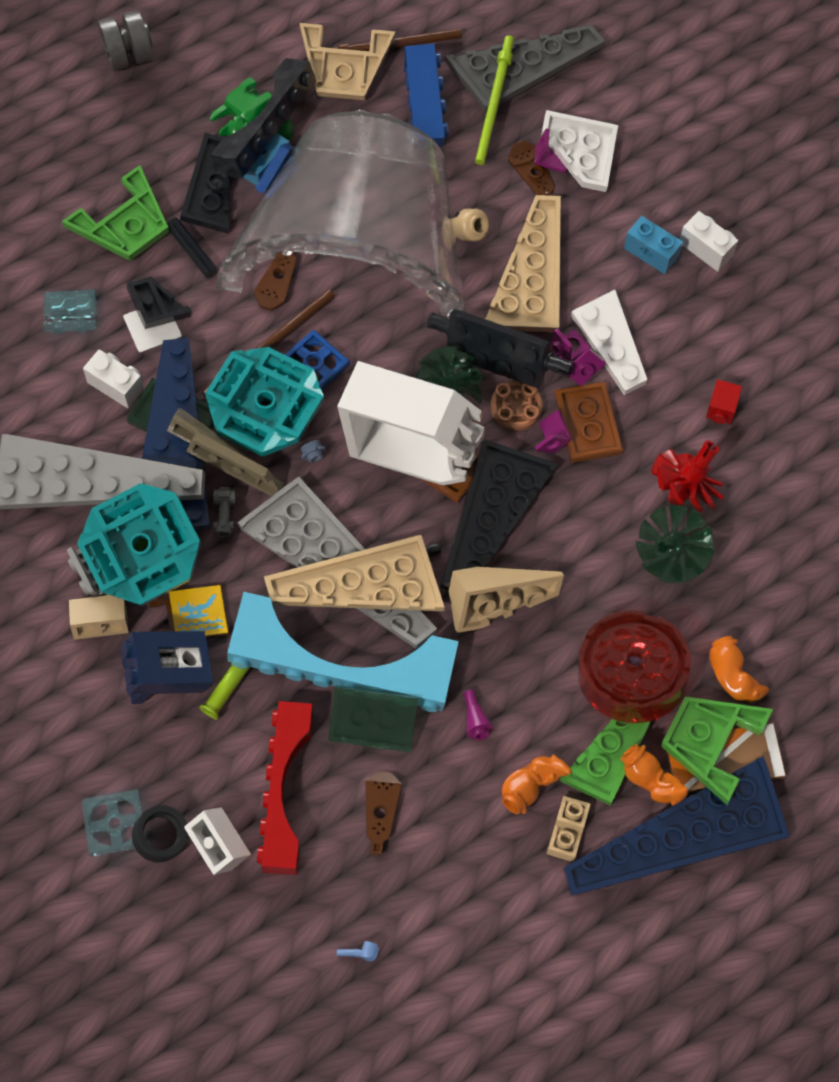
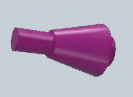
(477, 722)

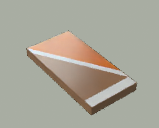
(738, 752)

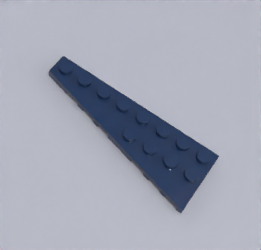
(173, 391)
(687, 834)

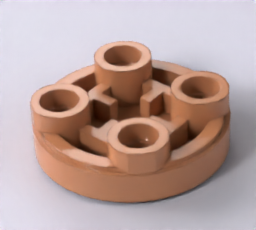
(516, 405)

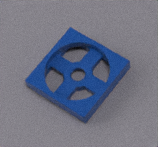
(274, 167)
(316, 339)

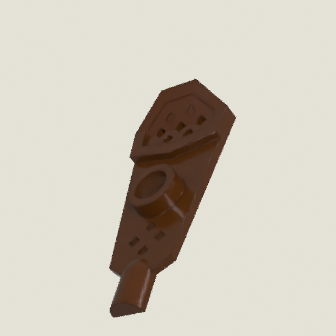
(524, 167)
(274, 285)
(381, 799)

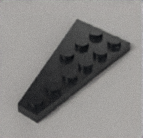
(496, 499)

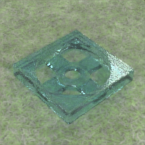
(111, 802)

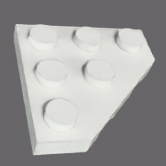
(582, 147)

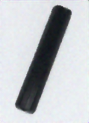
(192, 248)

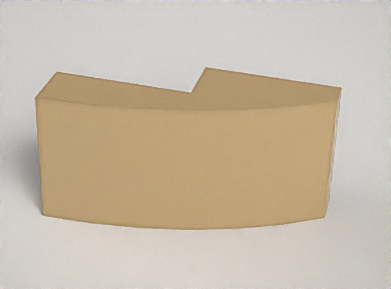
(568, 829)

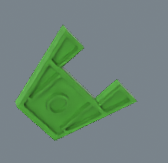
(129, 227)
(701, 734)

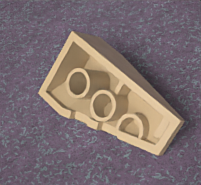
(488, 592)

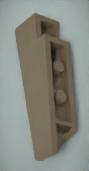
(220, 453)

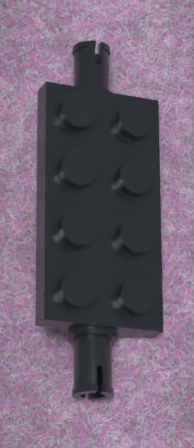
(500, 348)

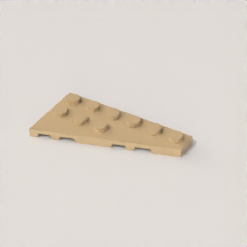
(531, 282)
(375, 578)

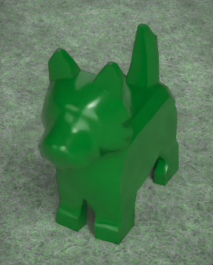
(242, 106)

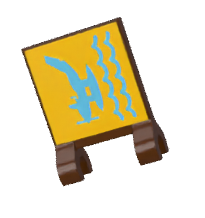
(195, 610)

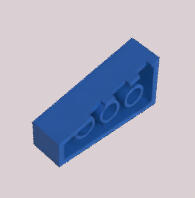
(425, 88)

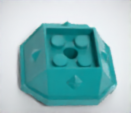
(263, 377)
(112, 538)

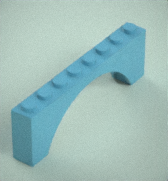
(264, 644)

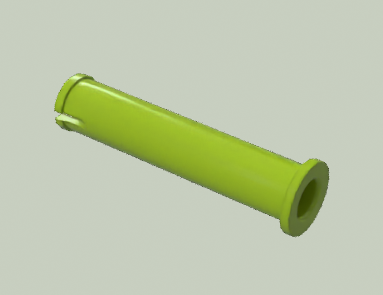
(223, 691)

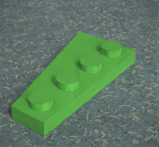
(599, 767)

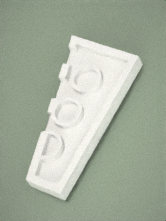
(610, 337)

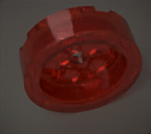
(624, 689)

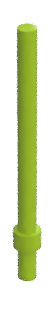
(504, 61)

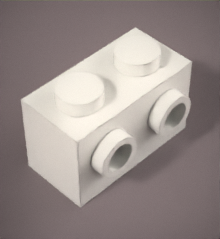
(708, 241)
(114, 378)
(217, 840)

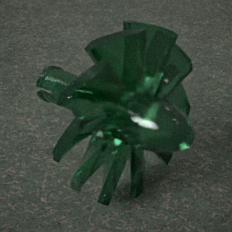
(451, 370)
(678, 556)

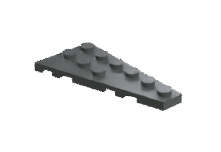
(530, 62)

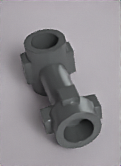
(224, 499)

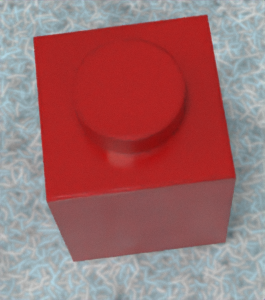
(723, 402)

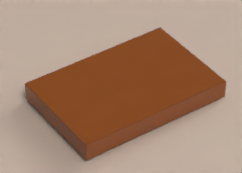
(589, 421)

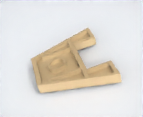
(344, 71)

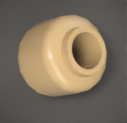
(471, 224)

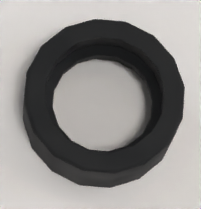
(144, 848)

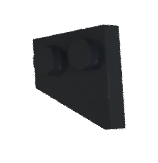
(155, 304)

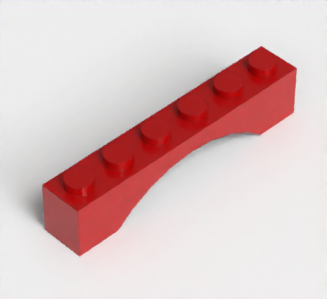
(292, 732)

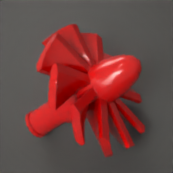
(687, 477)

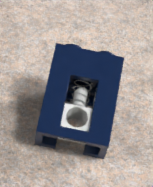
(150, 674)

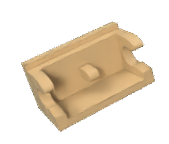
(98, 617)

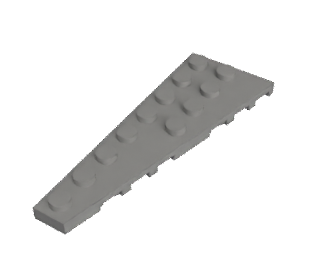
(64, 475)
(307, 532)

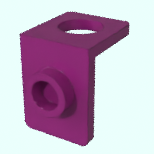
(545, 156)
(563, 347)
(586, 366)
(555, 432)

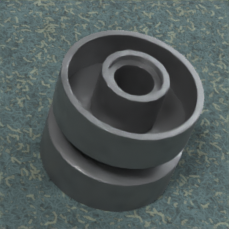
(131, 38)

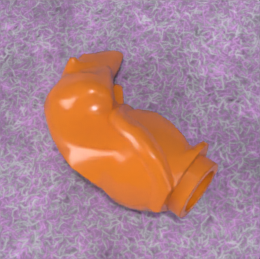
(727, 666)
(646, 772)
(523, 785)

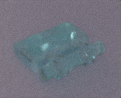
(69, 304)

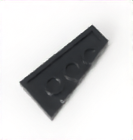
(208, 191)

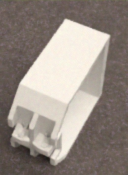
(409, 425)

